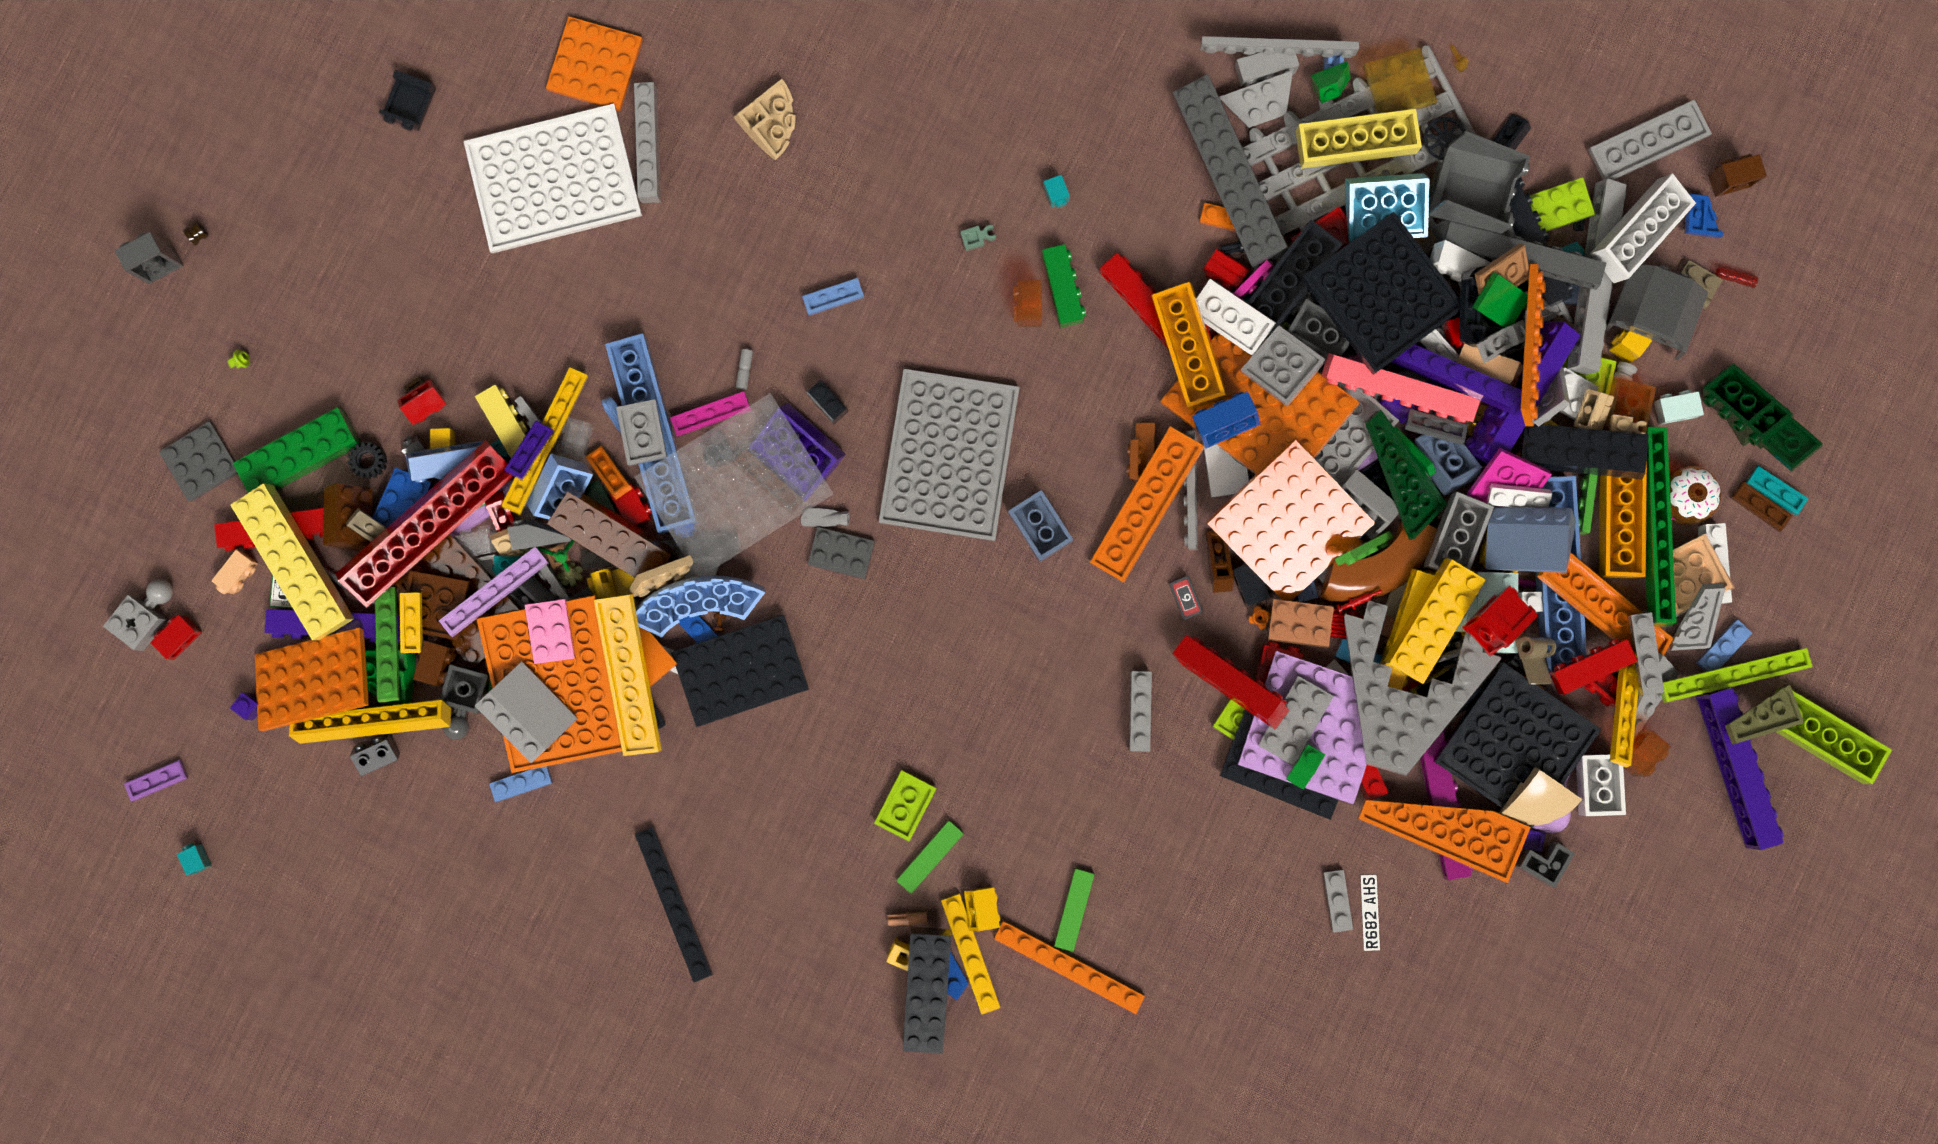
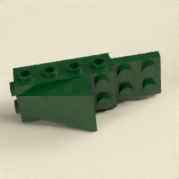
(1759, 417)

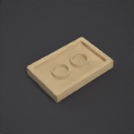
(661, 576)

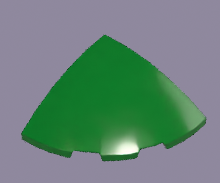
(406, 674)

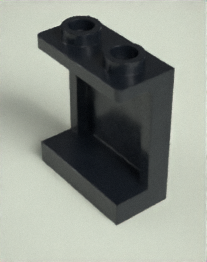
(408, 101)

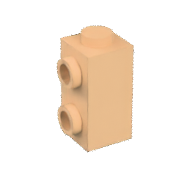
(234, 573)

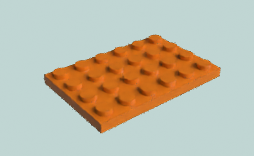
(311, 679)

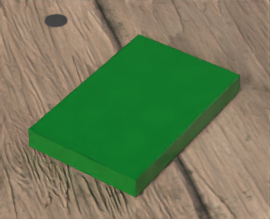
(1501, 301)

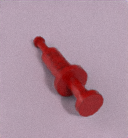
(1357, 601)

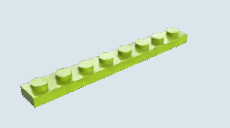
(1736, 675)

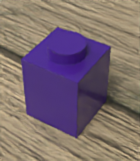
(245, 706)

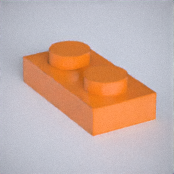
(1216, 216)

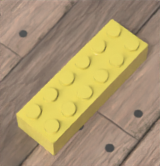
(1358, 138)

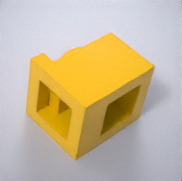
(894, 956)

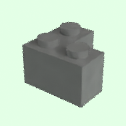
(1547, 868)

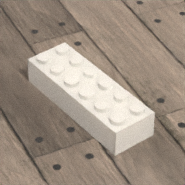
(1643, 228)

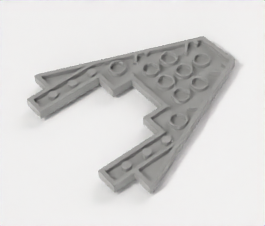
(1396, 723)

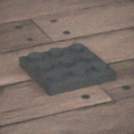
(199, 461)

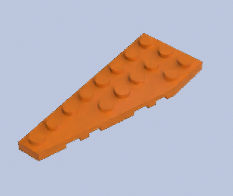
(1464, 835)

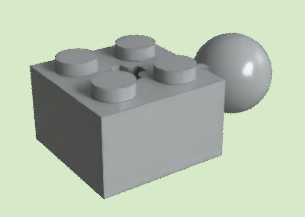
(142, 613)

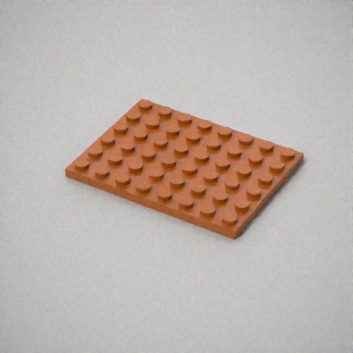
(1309, 418)
(577, 682)

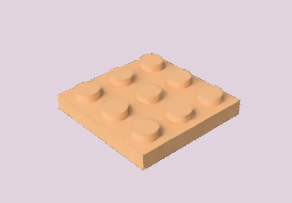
(1696, 565)

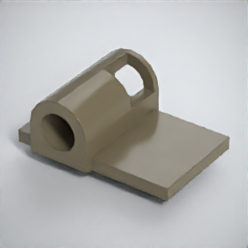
(1533, 654)

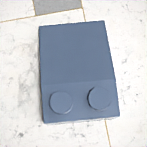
(1452, 463)

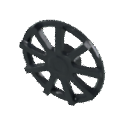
(1444, 137)

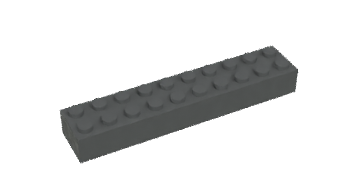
(1231, 171)

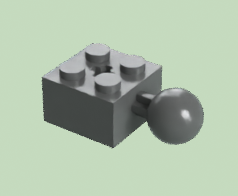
(455, 696)

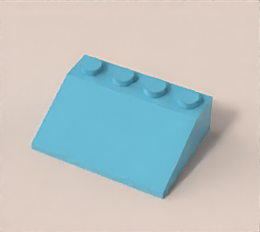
(1375, 198)

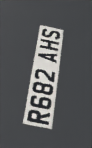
(1370, 912)

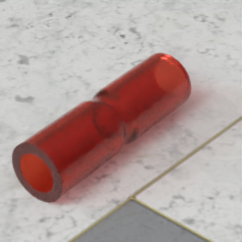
(1738, 277)

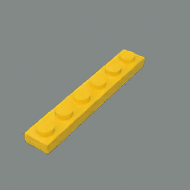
(1625, 716)
(970, 954)

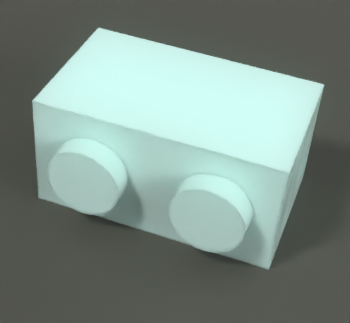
(1678, 408)

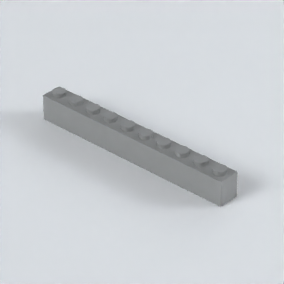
(1591, 303)

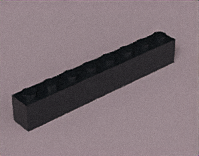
(1528, 228)

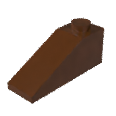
(1219, 563)

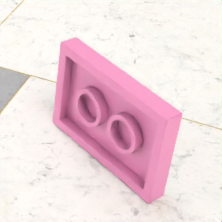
(550, 631)

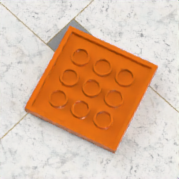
(594, 63)

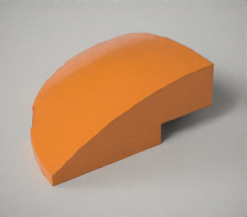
(656, 657)

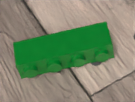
(1062, 286)

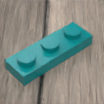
(1777, 490)

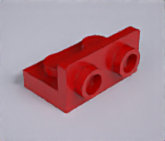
(1605, 688)

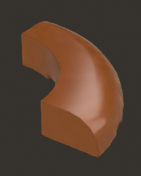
(1383, 571)

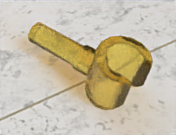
(1462, 62)

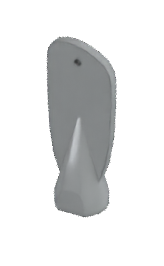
(824, 518)

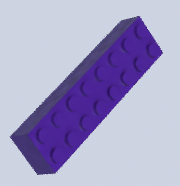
(1501, 428)
(1740, 772)

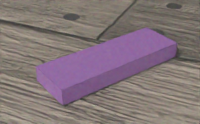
(156, 780)

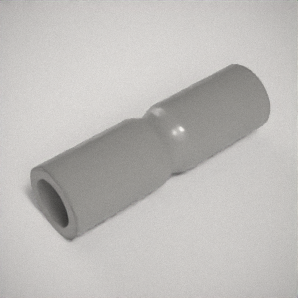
(744, 366)

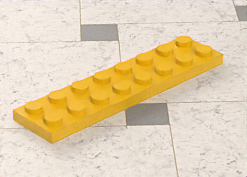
(627, 675)

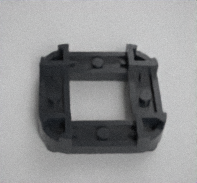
(1470, 329)

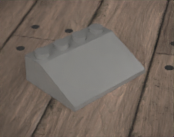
(526, 712)

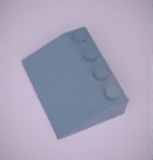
(1529, 539)

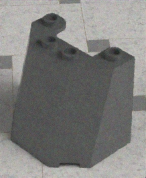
(1477, 183)
(1659, 306)

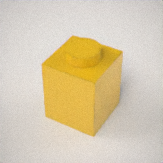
(441, 438)

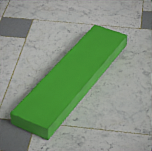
(930, 857)
(1074, 910)

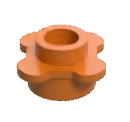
(1259, 612)

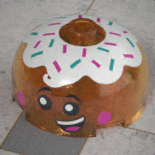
(1687, 506)

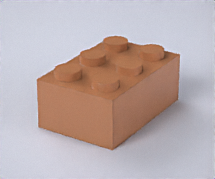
(1300, 623)

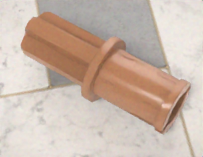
(907, 918)

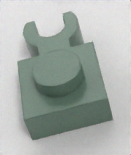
(974, 238)

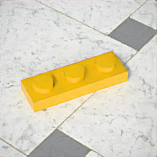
(411, 623)

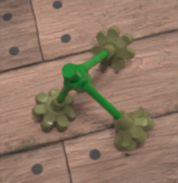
(569, 573)

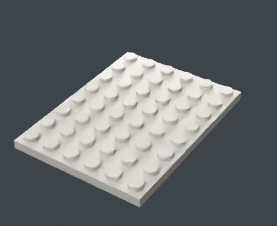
(552, 178)

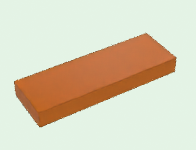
(608, 472)

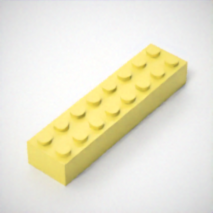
(292, 561)

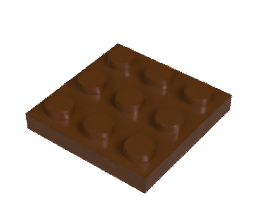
(439, 598)

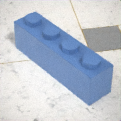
(437, 461)

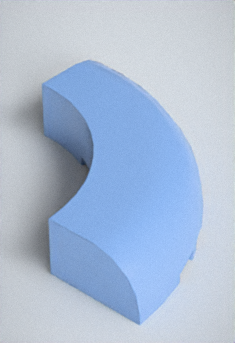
(697, 597)

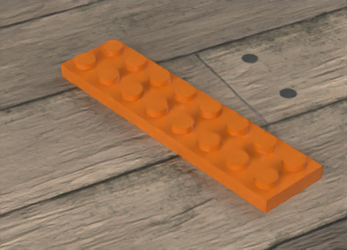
(1533, 340)
(1147, 504)
(1598, 601)

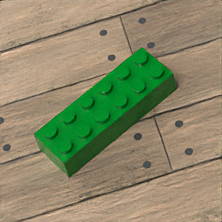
(298, 452)

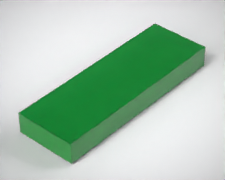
(1422, 459)

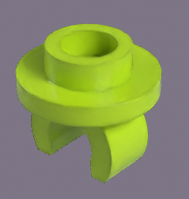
(239, 359)

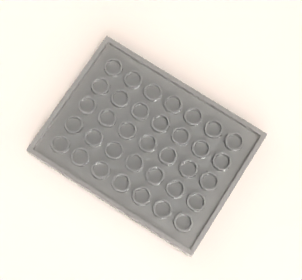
(949, 455)

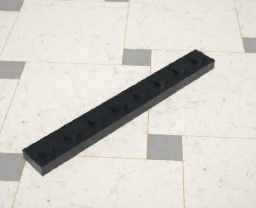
(673, 904)

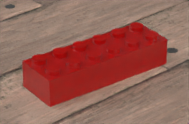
(1231, 682)

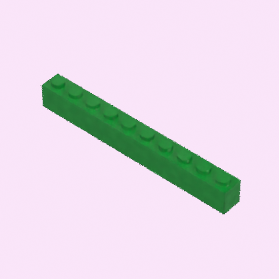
(1659, 542)

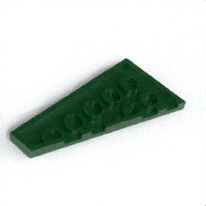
(1410, 486)

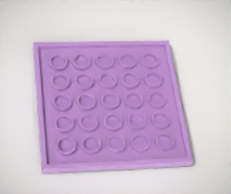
(1335, 735)

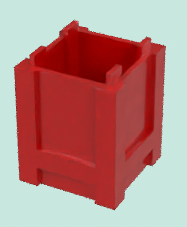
(1500, 621)

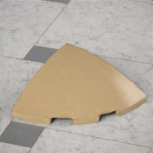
(769, 119)
(1539, 800)

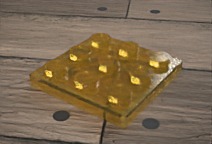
(1400, 82)

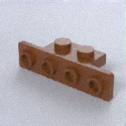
(1141, 450)

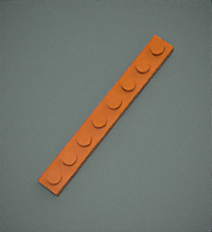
(1069, 967)

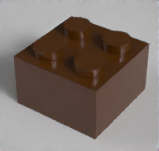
(1737, 175)
(434, 663)

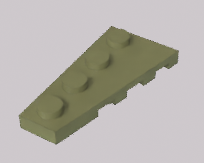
(1768, 716)

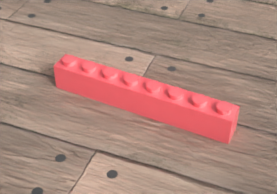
(1399, 387)

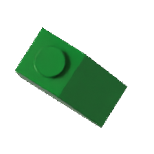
(1331, 82)
(1305, 766)

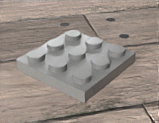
(1283, 365)

